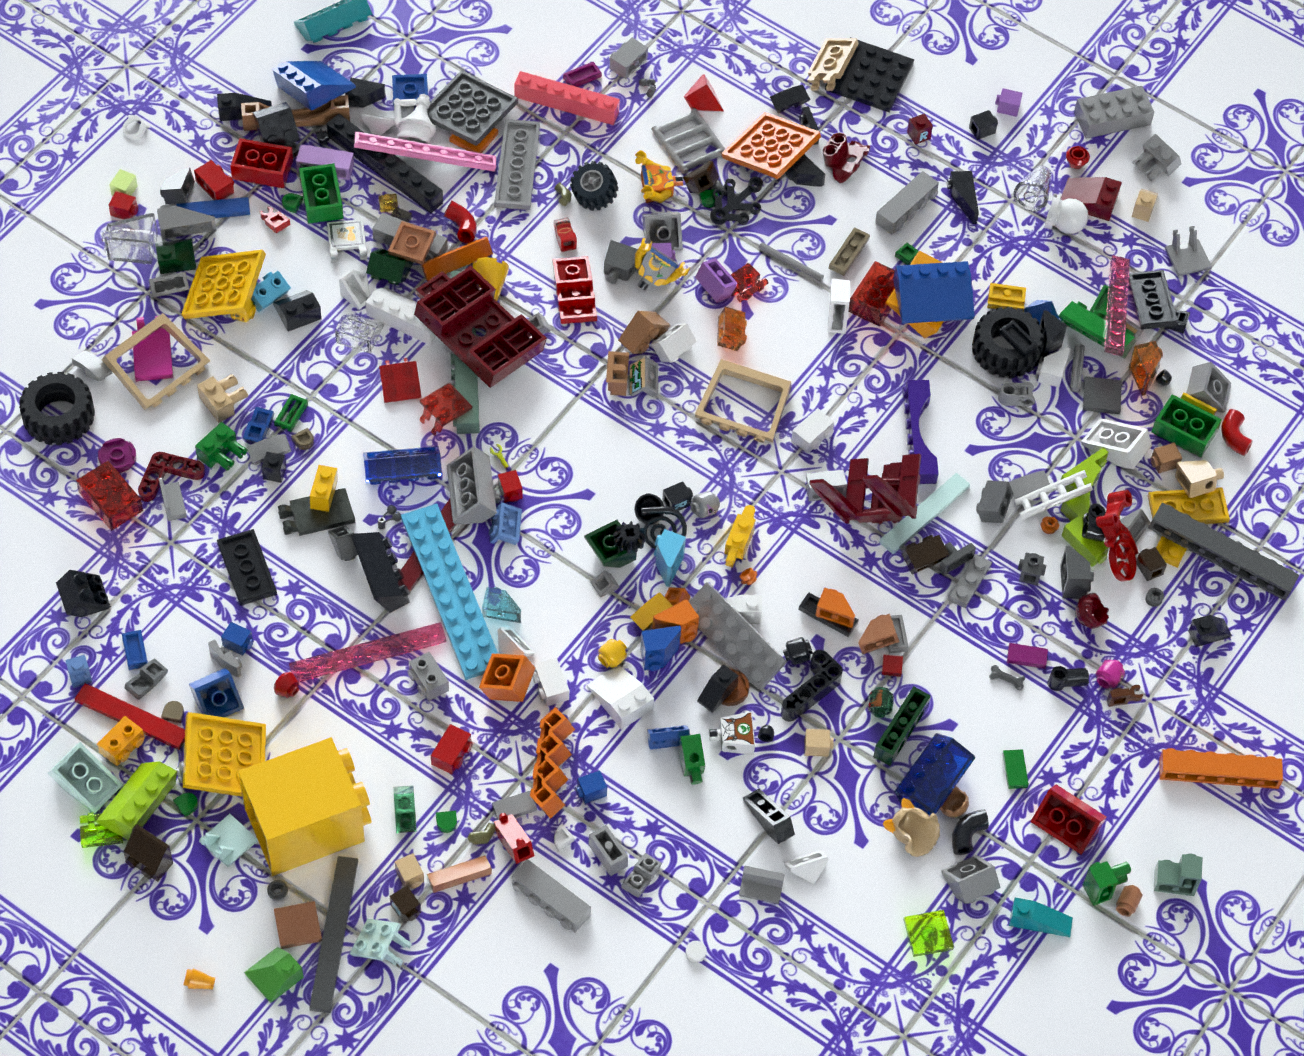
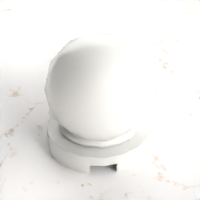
(1067, 215)

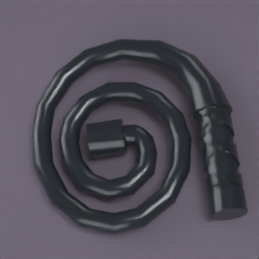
(662, 510)

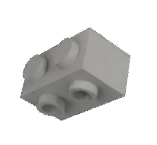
(428, 676)

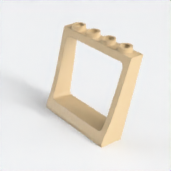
(164, 322)
(753, 376)

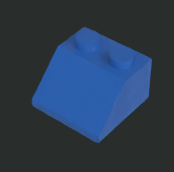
(659, 646)
(217, 694)

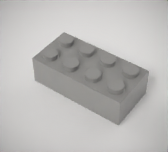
(1114, 112)

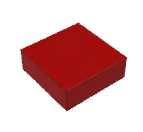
(892, 665)

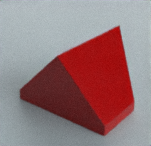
(703, 96)

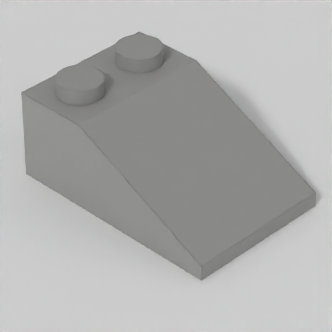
(181, 222)

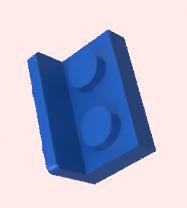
(666, 736)

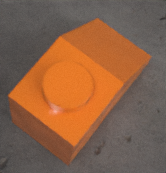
(835, 608)

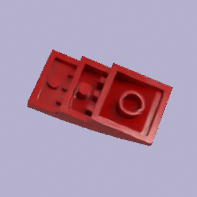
(574, 290)

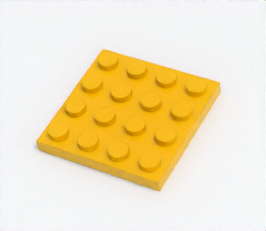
(223, 284)
(218, 750)

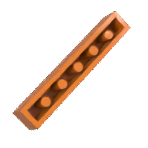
(1220, 768)

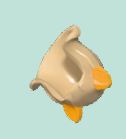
(914, 828)

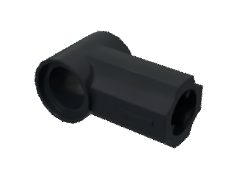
(1067, 678)

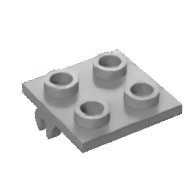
(1188, 256)

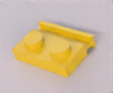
(1006, 296)
(1170, 551)

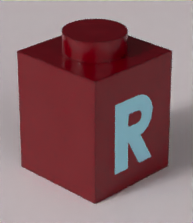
(919, 129)

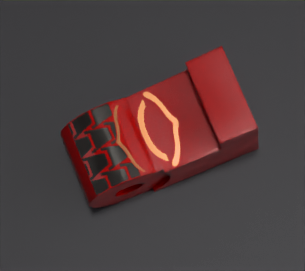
(564, 234)

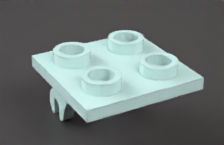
(228, 840)
(375, 940)

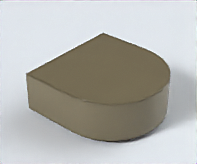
(303, 439)
(173, 712)

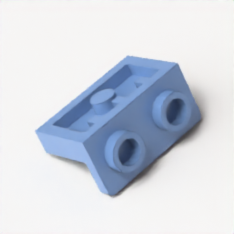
(506, 524)

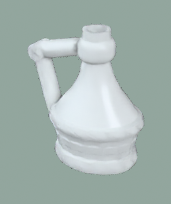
(417, 125)

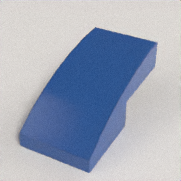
(259, 425)

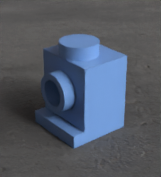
(78, 671)

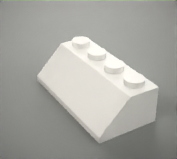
(397, 313)

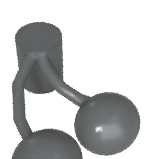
(643, 82)
(391, 509)

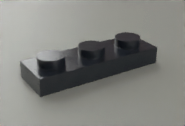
(809, 607)

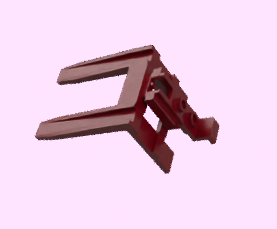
(892, 494)

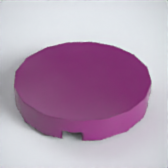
(119, 453)

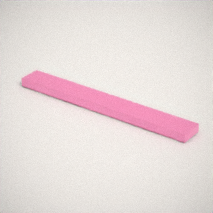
(424, 151)

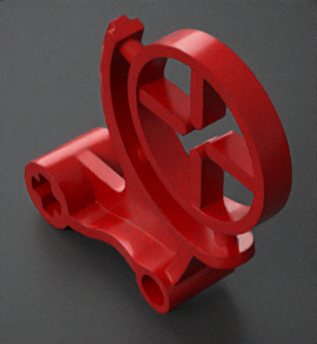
(1112, 528)

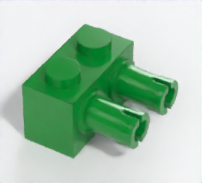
(217, 444)
(1103, 879)

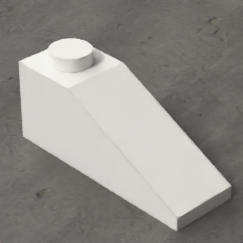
(748, 606)

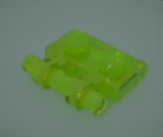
(95, 834)

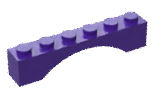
(917, 400)

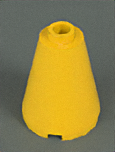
(493, 272)

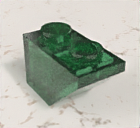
(404, 809)

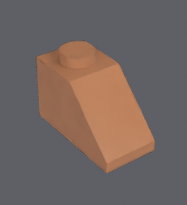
(878, 634)

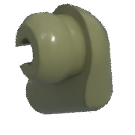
(565, 194)
(482, 837)

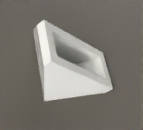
(355, 288)

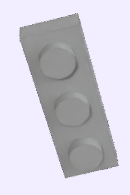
(970, 581)

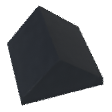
(1054, 333)

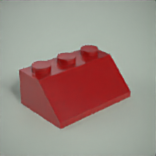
(1068, 819)

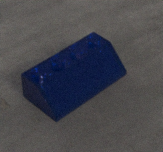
(402, 464)
(935, 773)

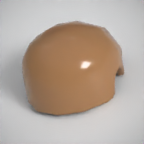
(955, 804)

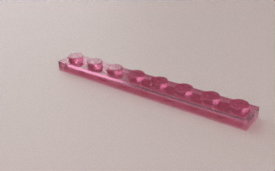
(1117, 305)
(368, 652)

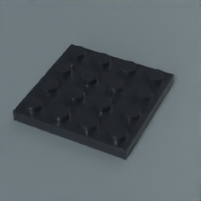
(874, 76)

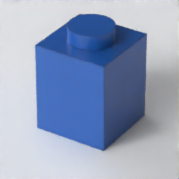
(237, 638)
(591, 787)

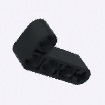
(809, 688)

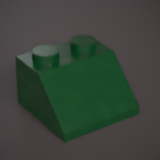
(388, 267)
(603, 546)

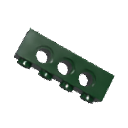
(901, 726)

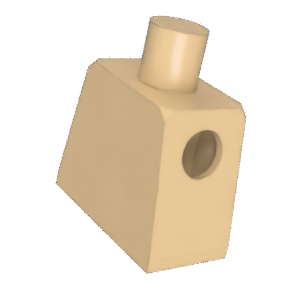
(1197, 477)

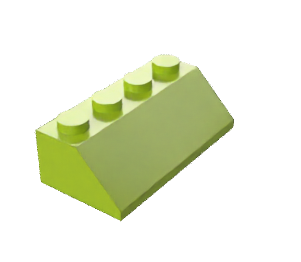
(138, 798)

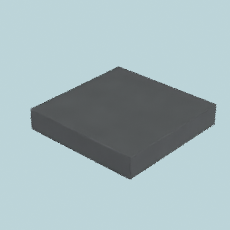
(1102, 395)

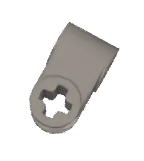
(1016, 393)

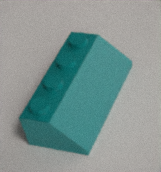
(332, 18)

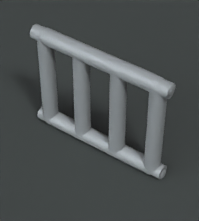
(675, 156)

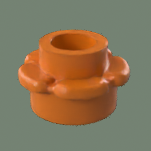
(1049, 529)
(748, 576)

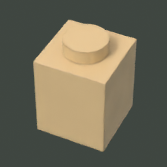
(817, 742)
(409, 871)

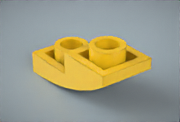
(644, 615)

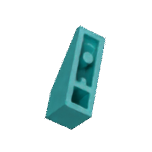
(1040, 918)

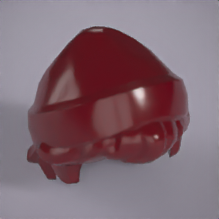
(1091, 611)

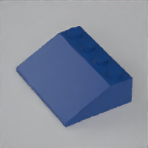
(311, 82)
(934, 292)

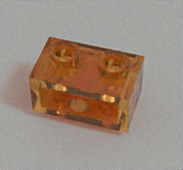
(731, 329)

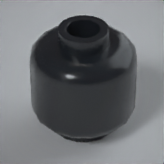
(798, 651)

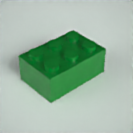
(321, 193)
(1186, 425)

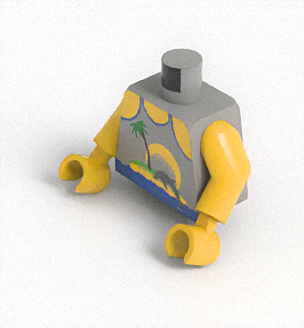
(656, 267)

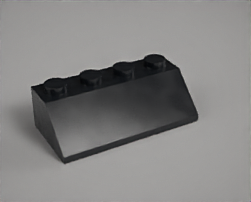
(381, 570)

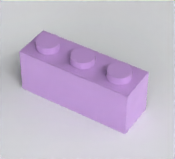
(315, 156)

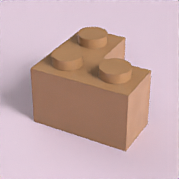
(641, 330)

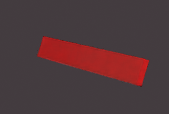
(117, 709)

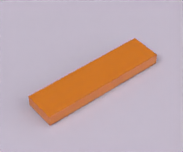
(457, 258)

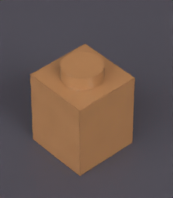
(1165, 457)

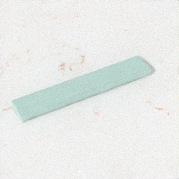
(926, 512)

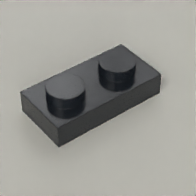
(807, 119)

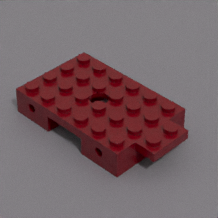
(458, 305)

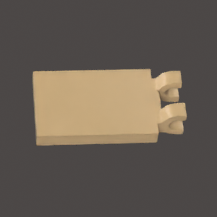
(831, 62)

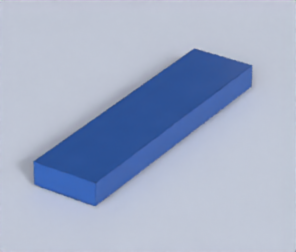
(220, 208)

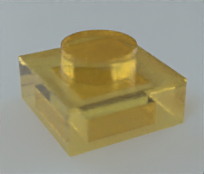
(388, 202)

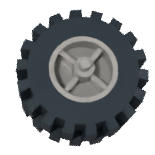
(594, 185)

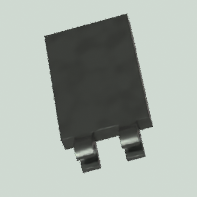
(312, 520)

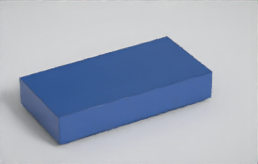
(134, 649)

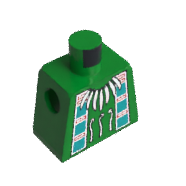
(692, 757)

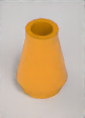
(198, 980)

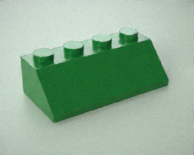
(1091, 325)

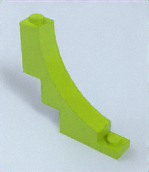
(1077, 507)

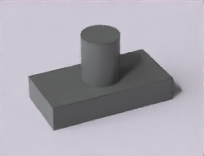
(956, 558)

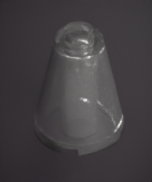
(1034, 189)

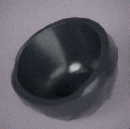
(644, 501)

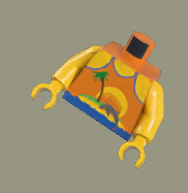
(656, 179)

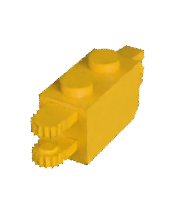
(740, 535)

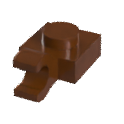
(1122, 696)

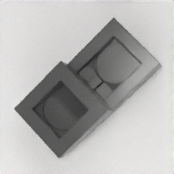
(147, 679)

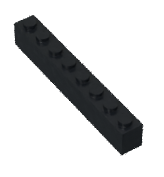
(387, 166)

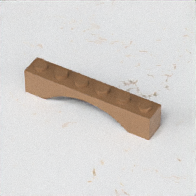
(302, 116)

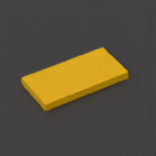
(1205, 508)

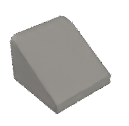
(540, 323)
(604, 583)

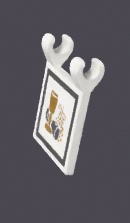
(346, 236)

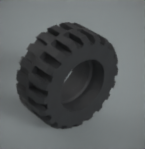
(999, 359)
(52, 389)

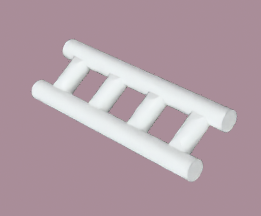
(1060, 486)

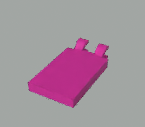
(152, 355)

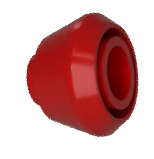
(1077, 157)
(286, 685)

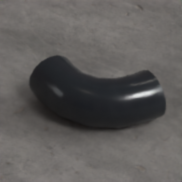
(966, 828)

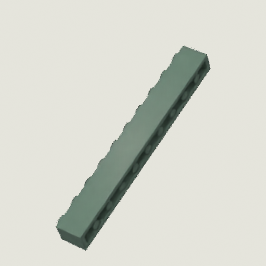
(467, 385)

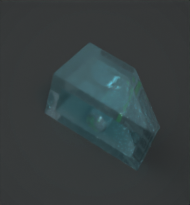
(500, 606)

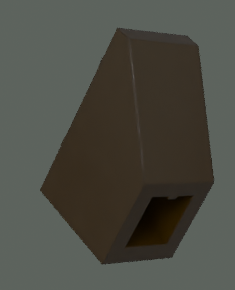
(701, 178)

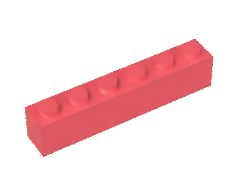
(566, 98)

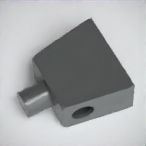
(619, 262)

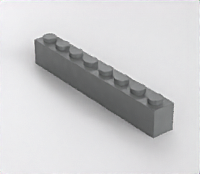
(1223, 551)

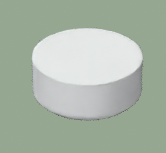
(696, 951)

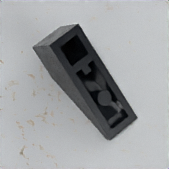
(230, 105)
(963, 193)
(770, 816)

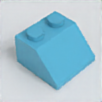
(669, 554)

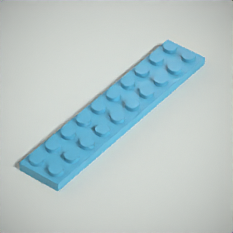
(450, 589)

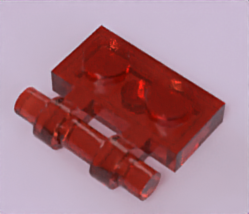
(744, 277)

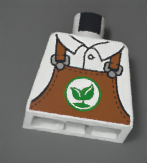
(735, 734)

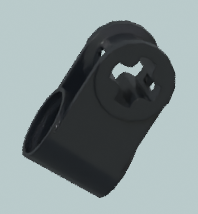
(1090, 528)

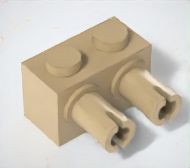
(217, 400)

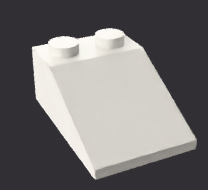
(1124, 442)
(622, 696)

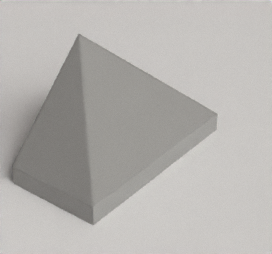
(1136, 523)

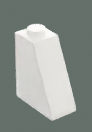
(838, 306)

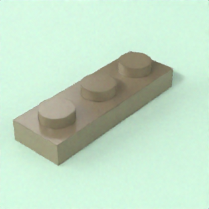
(849, 251)

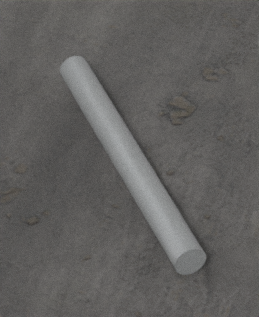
(792, 262)

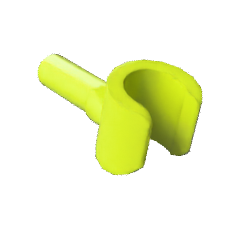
(499, 455)

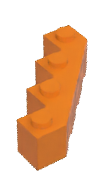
(550, 755)

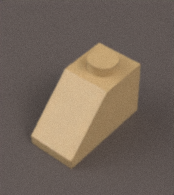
(1144, 205)

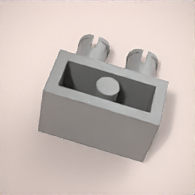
(1161, 154)

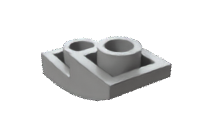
(93, 366)
(276, 444)
(1028, 483)
(224, 659)
(641, 875)

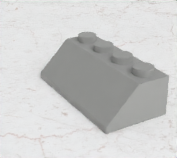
(471, 487)

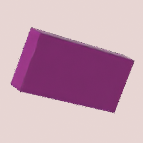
(582, 74)
(1027, 655)

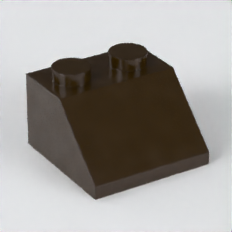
(148, 854)

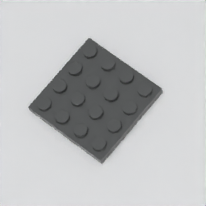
(470, 107)

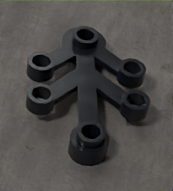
(735, 203)

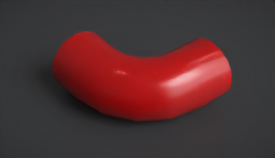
(464, 220)
(1232, 435)

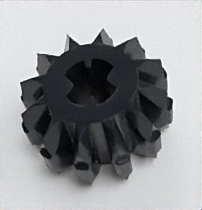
(629, 537)

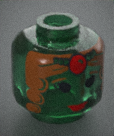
(880, 702)

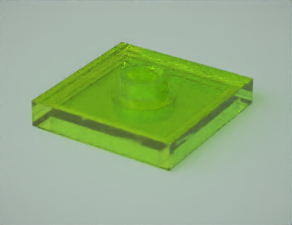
(928, 933)

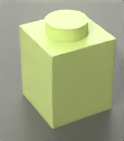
(124, 183)

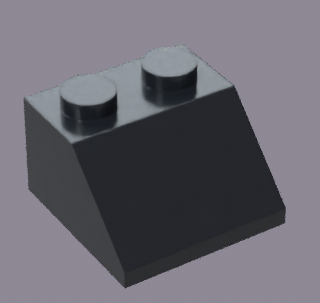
(298, 310)

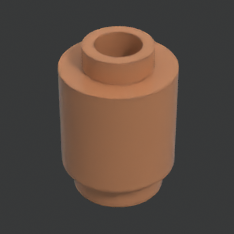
(1128, 900)

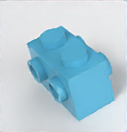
(269, 290)

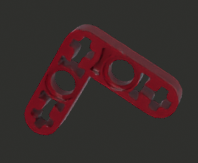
(162, 468)

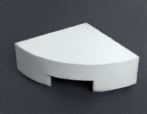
(562, 838)

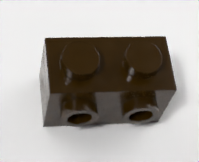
(924, 554)

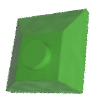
(275, 974)

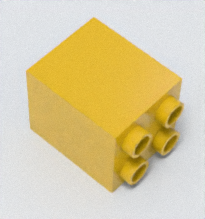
(305, 805)

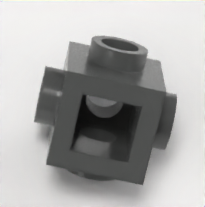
(1031, 568)

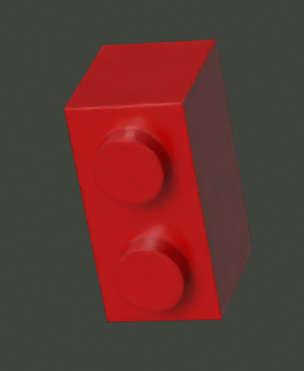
(214, 180)
(451, 749)

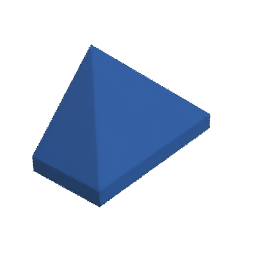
(1037, 307)

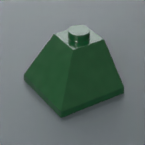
(175, 256)

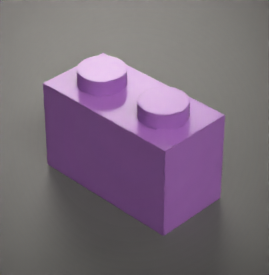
(716, 280)

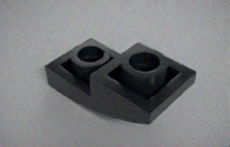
(790, 97)

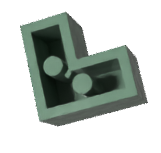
(1179, 877)

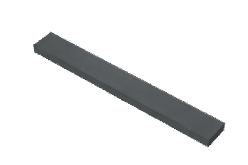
(334, 934)

